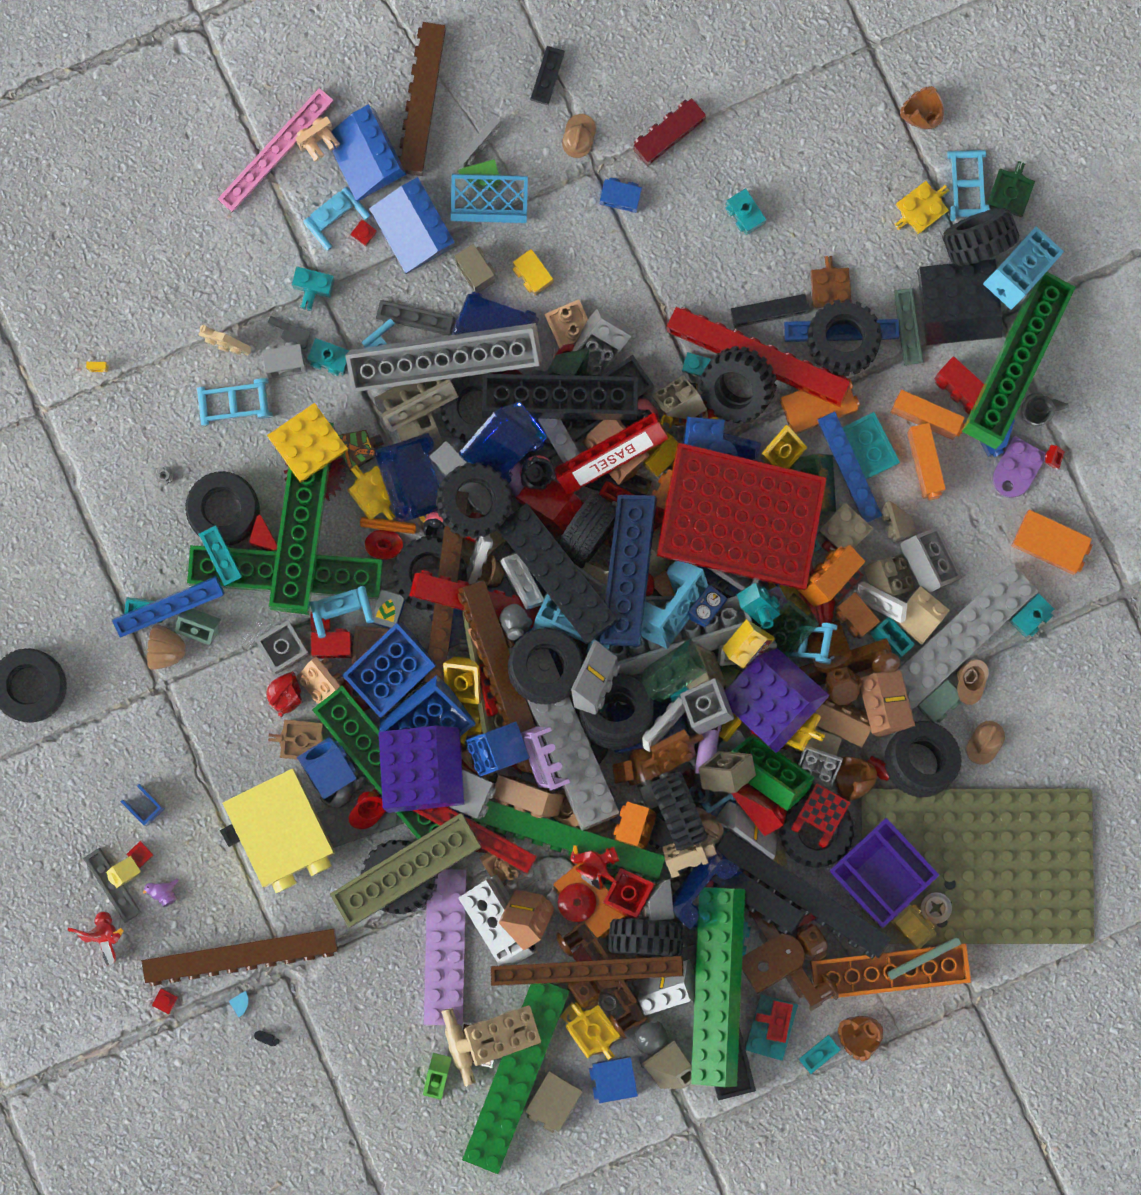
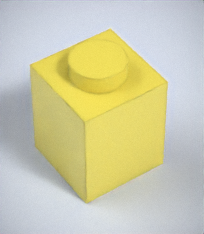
(123, 872)

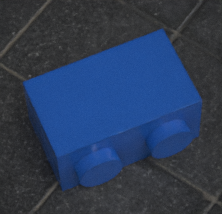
(620, 195)

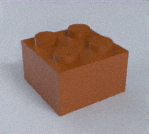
(856, 616)

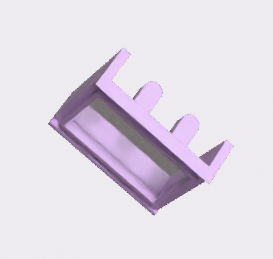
(539, 759)

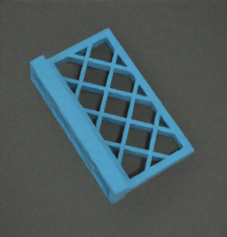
(489, 215)

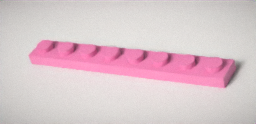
(275, 150)

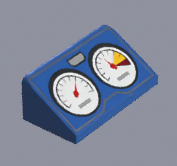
(706, 606)

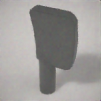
(291, 333)

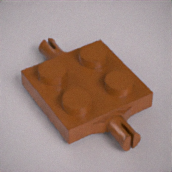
(830, 284)
(673, 751)

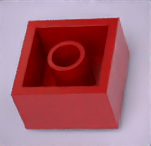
(333, 645)

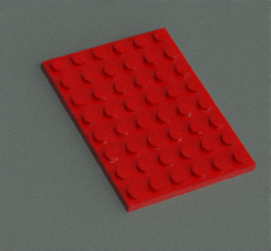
(741, 516)

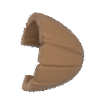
(164, 648)

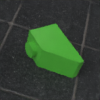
(484, 168)
(437, 1076)

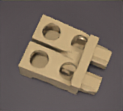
(688, 857)

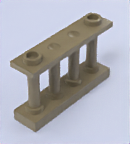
(412, 401)

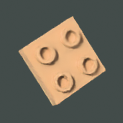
(307, 138)
(567, 322)
(318, 680)

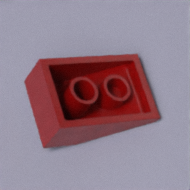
(551, 506)
(761, 809)

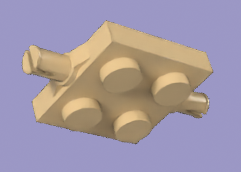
(224, 341)

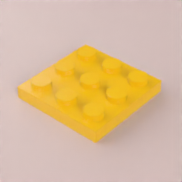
(307, 442)

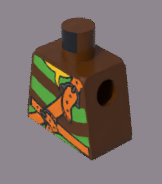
(360, 447)

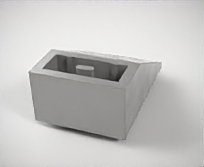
(604, 338)
(820, 765)

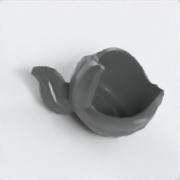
(1040, 409)
(514, 621)
(344, 794)
(650, 1039)

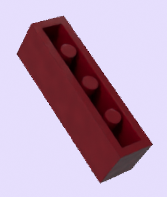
(669, 132)

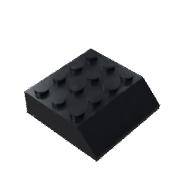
(958, 303)

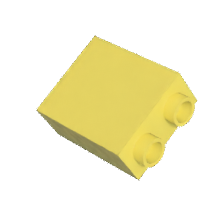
(280, 830)

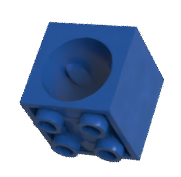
(497, 749)
(327, 767)
(613, 1080)

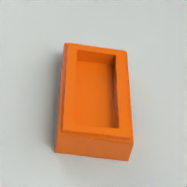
(623, 772)

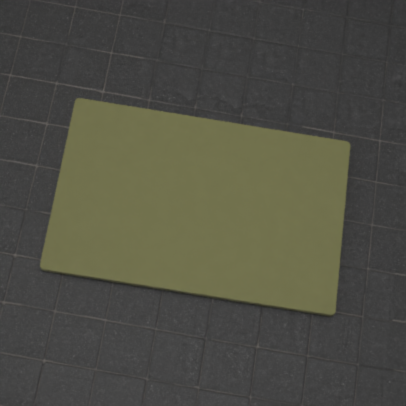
(1014, 857)

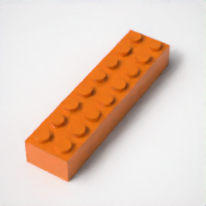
(869, 976)

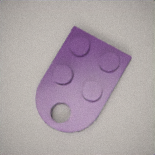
(1018, 467)

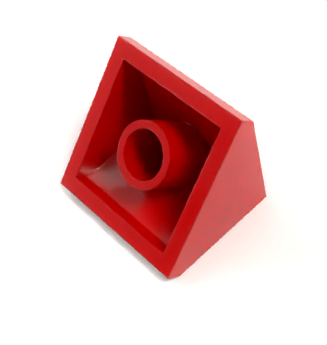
(262, 537)
(629, 894)

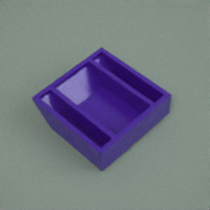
(774, 698)
(421, 768)
(883, 873)

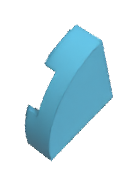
(240, 1003)

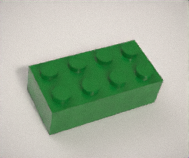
(775, 773)

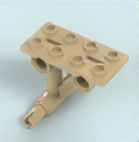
(489, 1038)

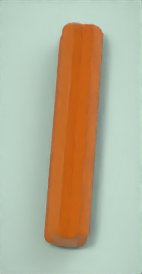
(388, 525)

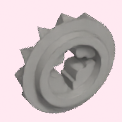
(945, 909)

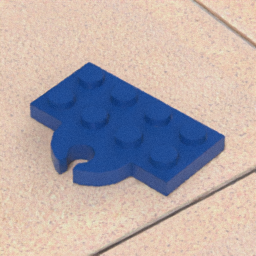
(708, 434)

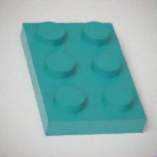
(870, 445)
(757, 1039)

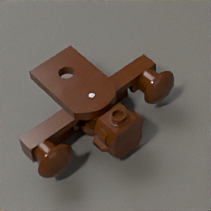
(839, 675)
(785, 960)
(588, 992)

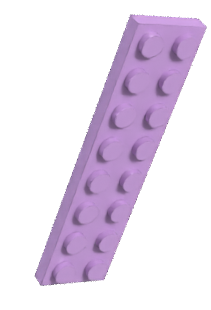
(445, 948)

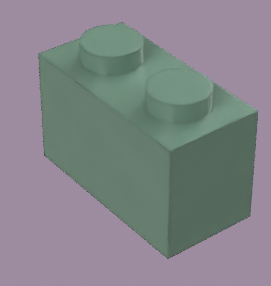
(198, 626)
(939, 702)

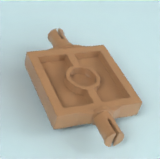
(297, 738)

